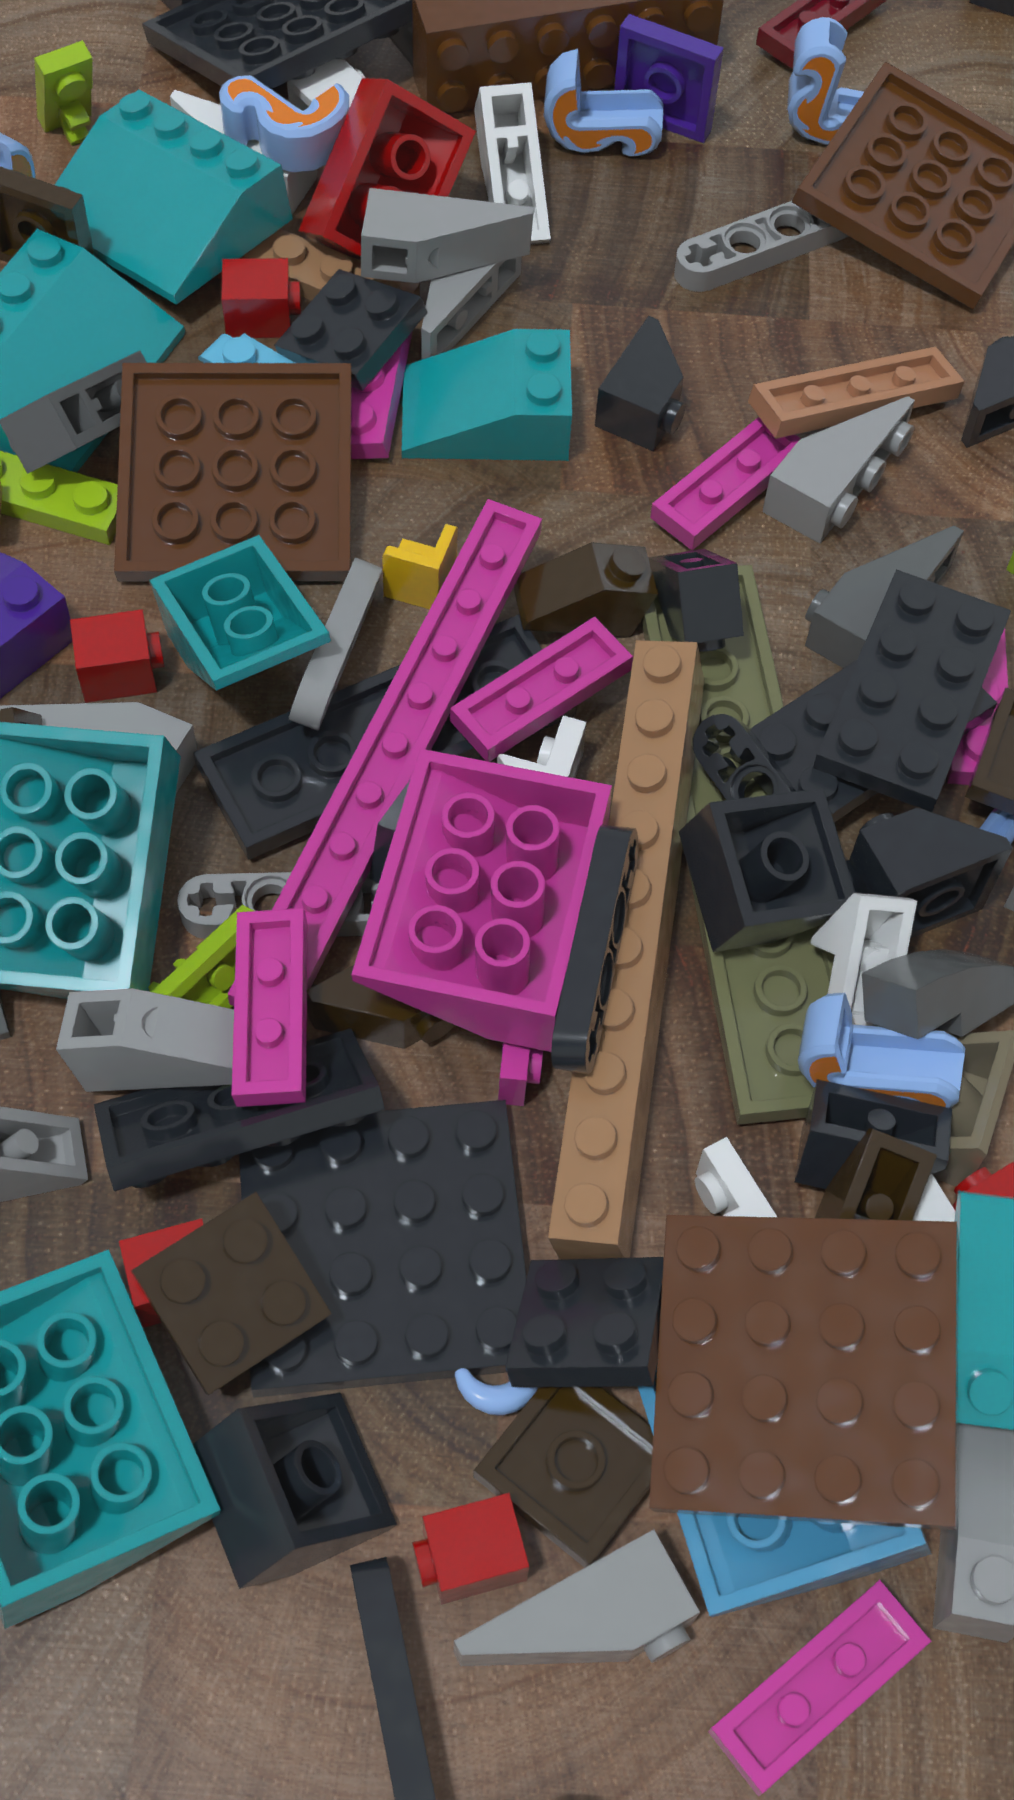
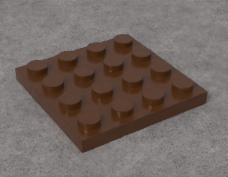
(919, 184)
(233, 457)
(808, 1370)

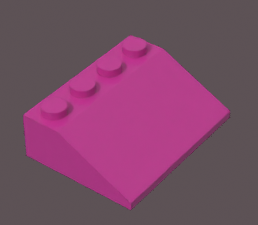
(483, 895)

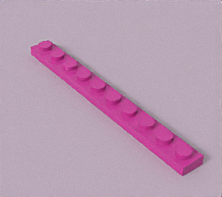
(406, 721)

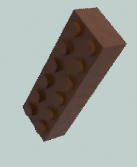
(516, 41)

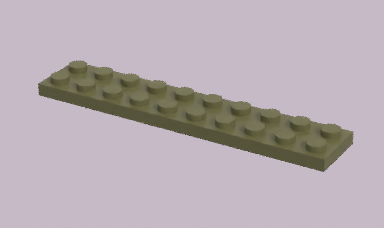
(765, 987)

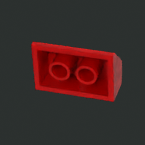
(384, 144)

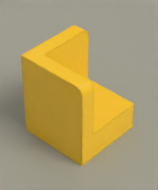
(418, 571)

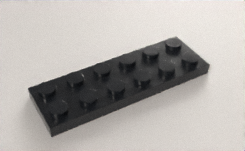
(282, 774)

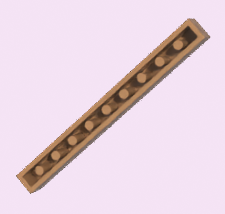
(611, 1104)

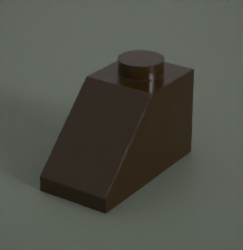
(588, 583)
(371, 1015)
(878, 1180)

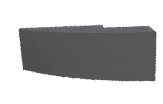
(936, 992)

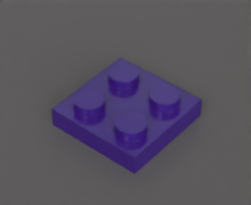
(674, 67)

